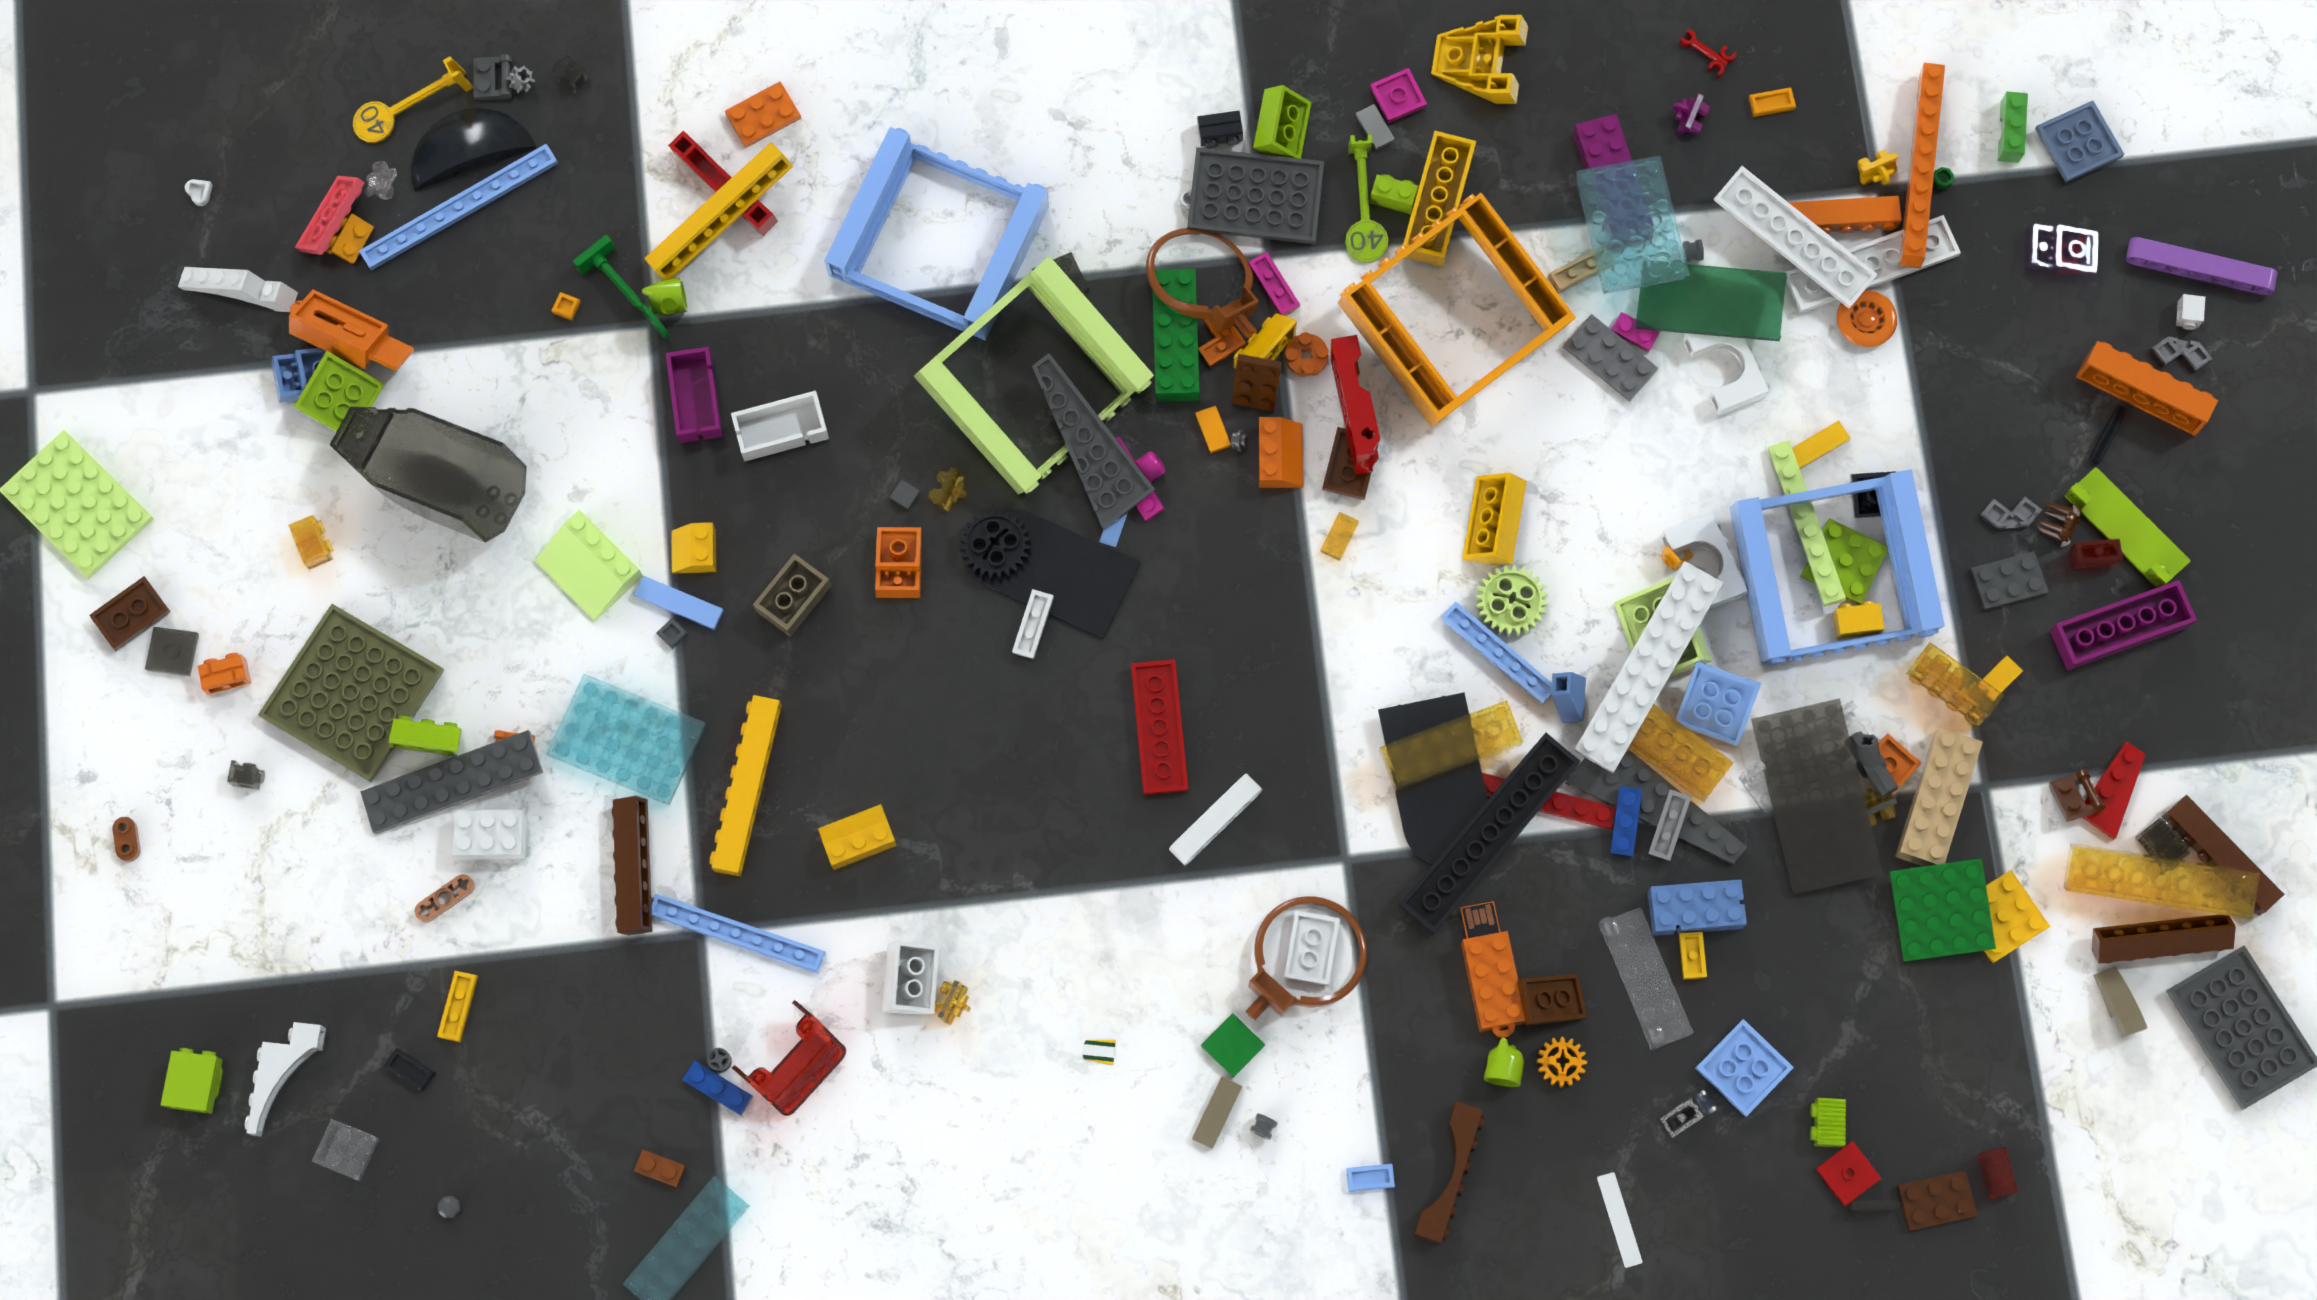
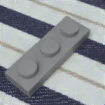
(1669, 825)

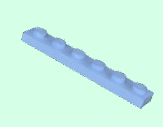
(1498, 652)

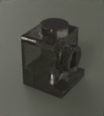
(245, 775)

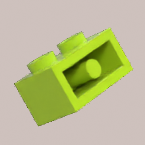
(1394, 193)

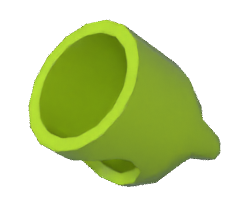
(667, 297)
(1504, 1065)

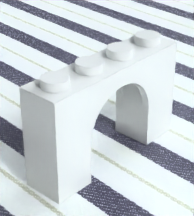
(1744, 391)
(1706, 534)

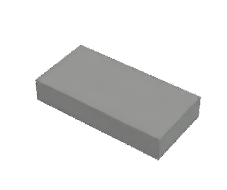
(1374, 124)

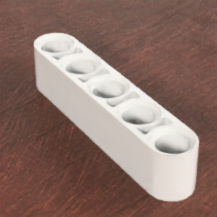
(1215, 819)

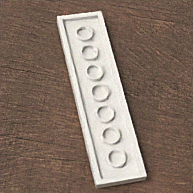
(1795, 237)
(1883, 258)

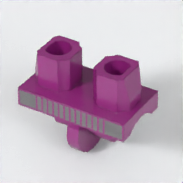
(1687, 112)

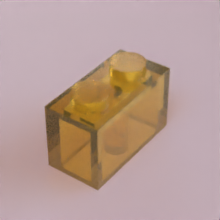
(311, 541)

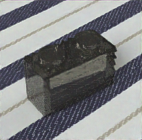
(2162, 842)

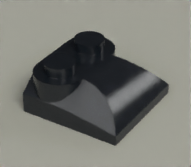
(1866, 503)

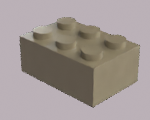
(792, 595)

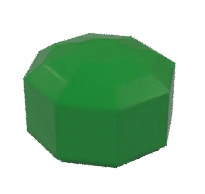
(1943, 178)

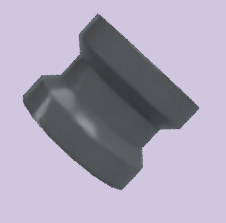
(1693, 250)
(716, 1058)
(1263, 1126)

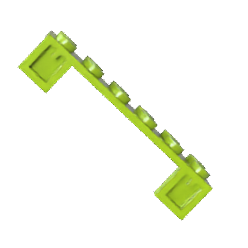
(2120, 519)

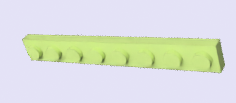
(1807, 525)

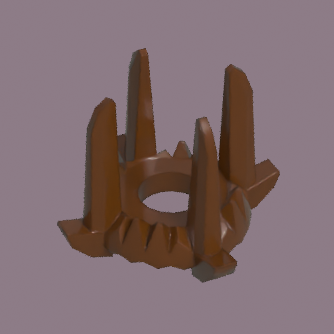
(2067, 529)

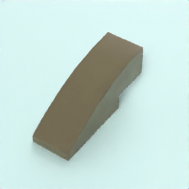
(2120, 1002)

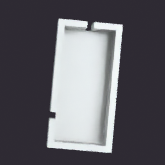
(779, 425)

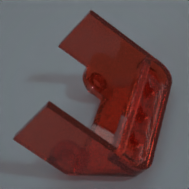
(801, 1068)

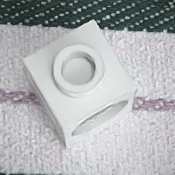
(2190, 311)

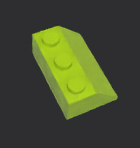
(1282, 123)
(425, 736)

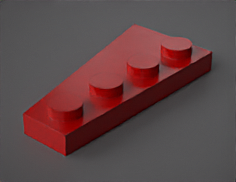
(2116, 789)

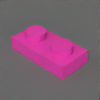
(1626, 330)

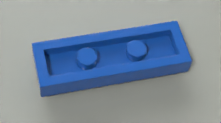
(1626, 821)
(717, 1088)

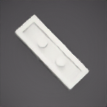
(1033, 624)

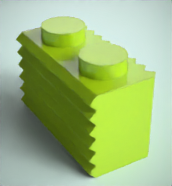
(1828, 1122)

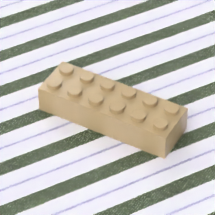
(1938, 798)

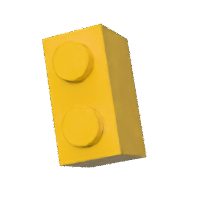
(1858, 620)

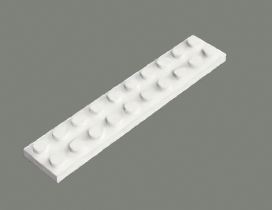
(1648, 667)

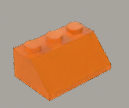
(1280, 453)

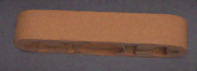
(434, 913)

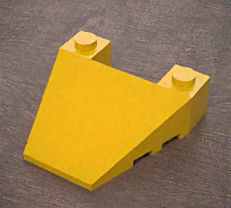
(1474, 57)

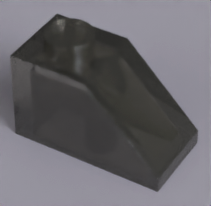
(1688, 1113)

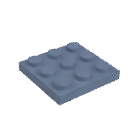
(2079, 141)

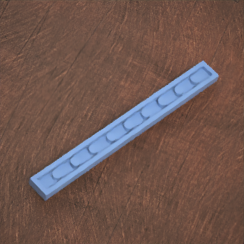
(458, 207)

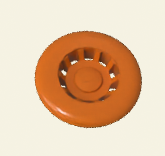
(1862, 328)

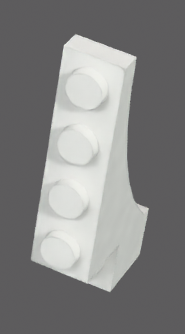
(239, 285)
(276, 1065)

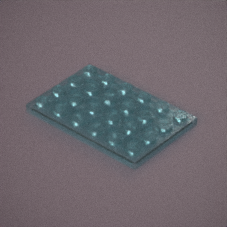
(1632, 224)
(626, 739)

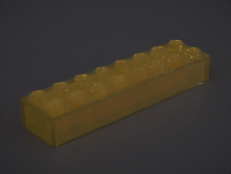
(2161, 881)

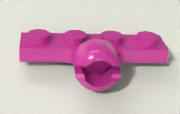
(1152, 468)

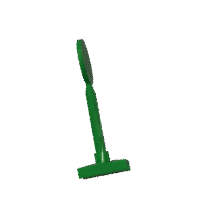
(596, 256)

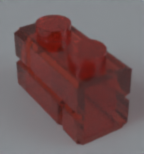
(2095, 554)
(1998, 1173)

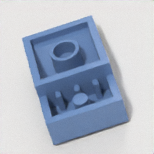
(294, 371)

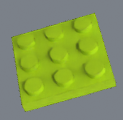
(335, 389)
(1854, 558)

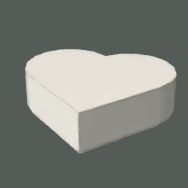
(199, 191)

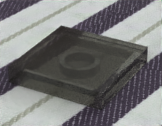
(171, 651)

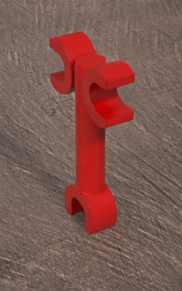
(1719, 61)

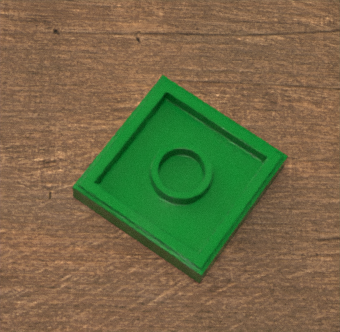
(1233, 1045)

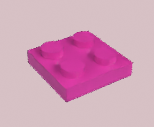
(1398, 95)

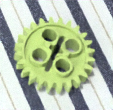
(1518, 582)

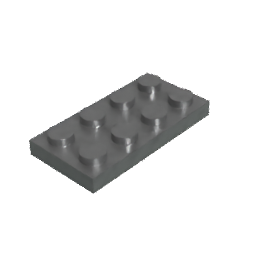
(1610, 357)

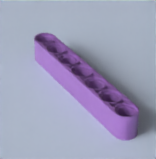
(2201, 266)

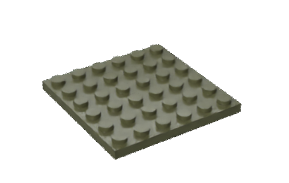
(349, 691)

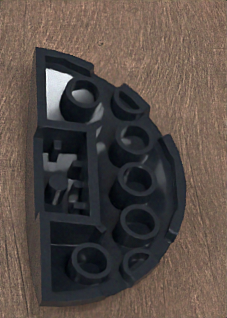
(466, 141)

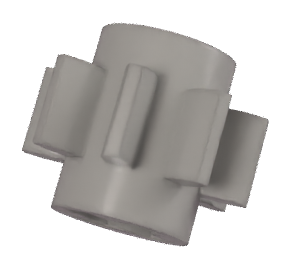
(520, 79)

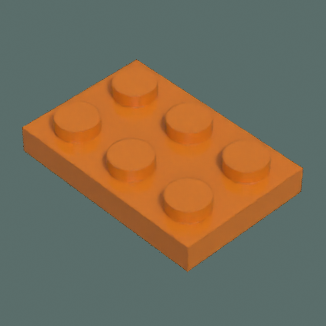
(763, 114)

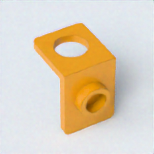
(1672, 560)

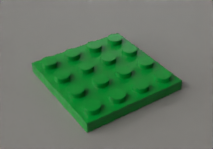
(1942, 909)

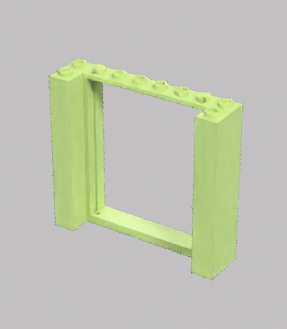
(1084, 326)

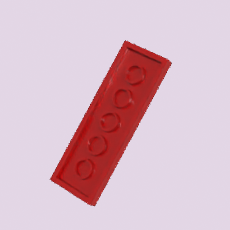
(1159, 727)

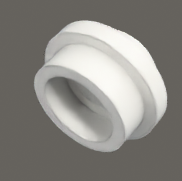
(1183, 196)

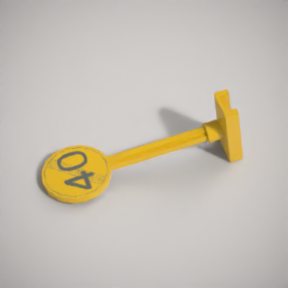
(376, 120)

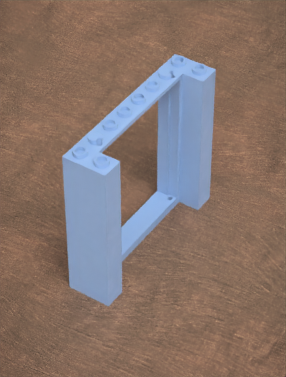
(876, 201)
(1906, 550)

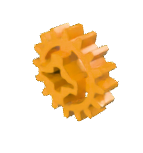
(1572, 1062)

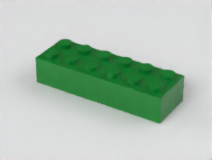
(1176, 339)

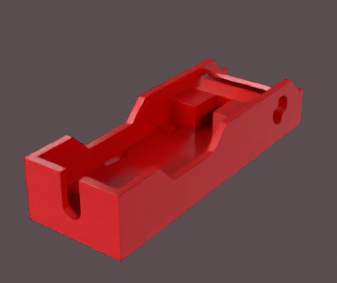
(1355, 404)

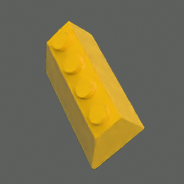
(1494, 519)

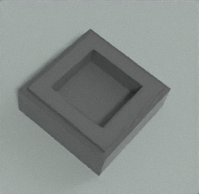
(904, 495)
(672, 633)

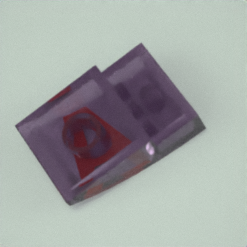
(2061, 250)

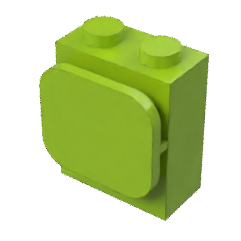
(192, 1081)

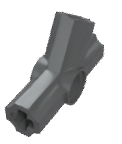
(1872, 764)

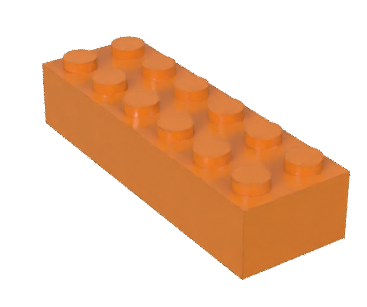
(2147, 388)

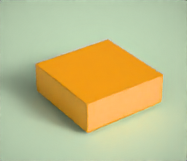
(566, 306)

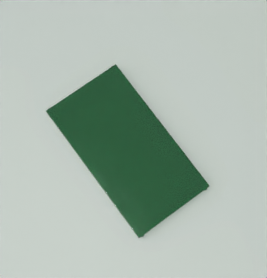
(1716, 303)

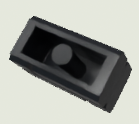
(1220, 129)

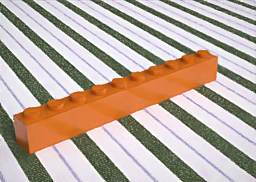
(1922, 165)

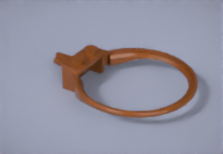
(1221, 318)
(1271, 992)

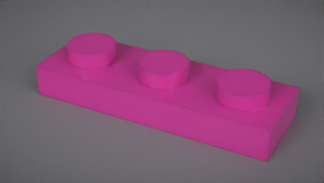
(1274, 284)

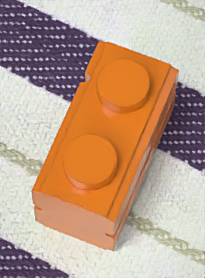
(224, 673)

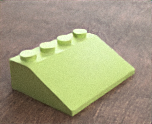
(588, 565)
(1637, 611)

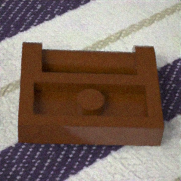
(2070, 799)

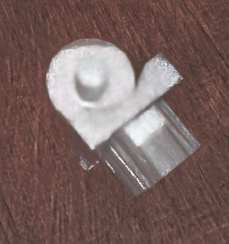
(381, 181)

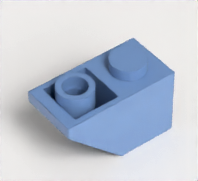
(1569, 696)

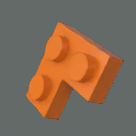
(1221, 346)

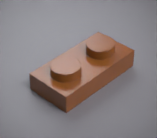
(660, 1168)

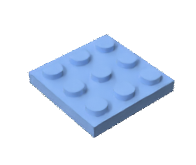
(1717, 703)
(1744, 1068)

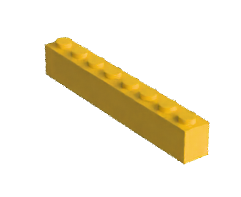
(719, 212)
(746, 785)

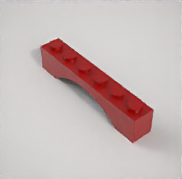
(715, 177)

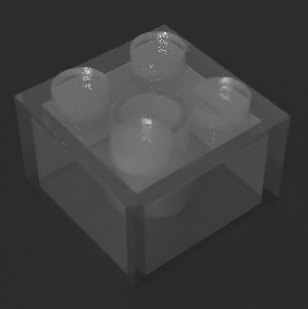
(345, 1150)

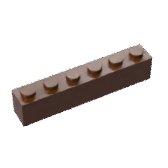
(2217, 848)
(632, 865)
(2163, 938)

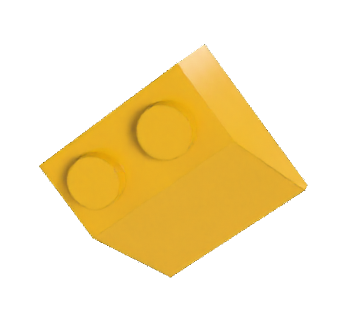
(694, 548)

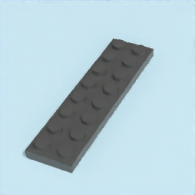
(451, 782)

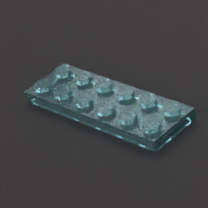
(687, 1243)

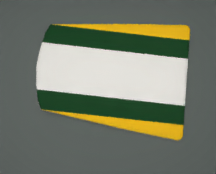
(1099, 1051)

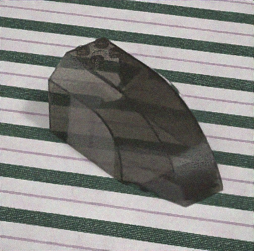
(434, 468)

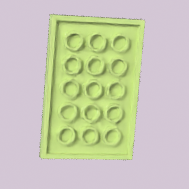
(76, 504)

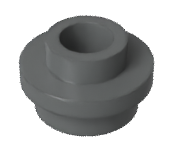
(1239, 440)

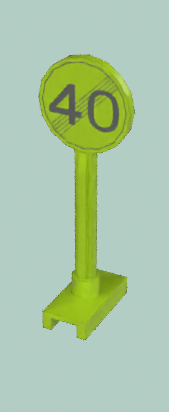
(1366, 238)

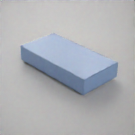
(1370, 1177)

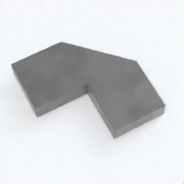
(2190, 351)
(2002, 519)

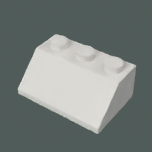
(910, 978)

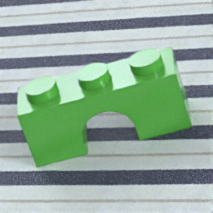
(2014, 118)

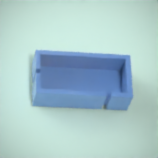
(1696, 907)

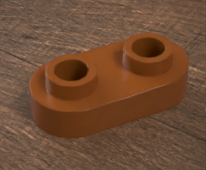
(126, 838)

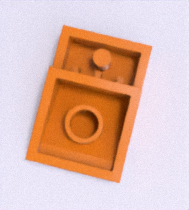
(898, 562)

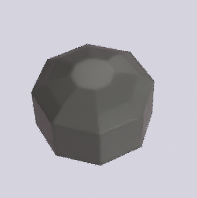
(449, 1207)

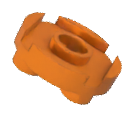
(1294, 355)

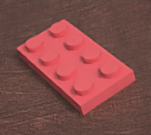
(330, 215)

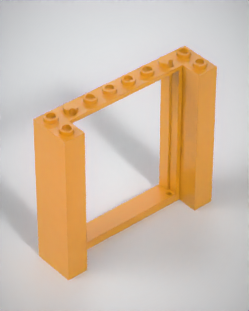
(1400, 351)

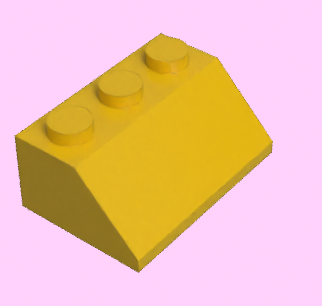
(1271, 340)
(857, 837)

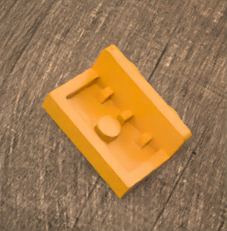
(350, 238)

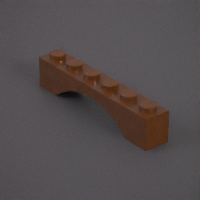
(1463, 1127)

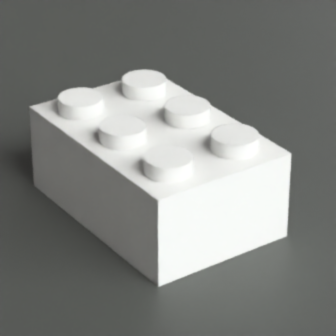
(490, 835)

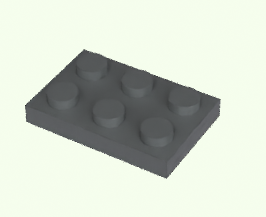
(2008, 581)

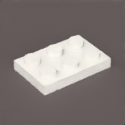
(1311, 948)

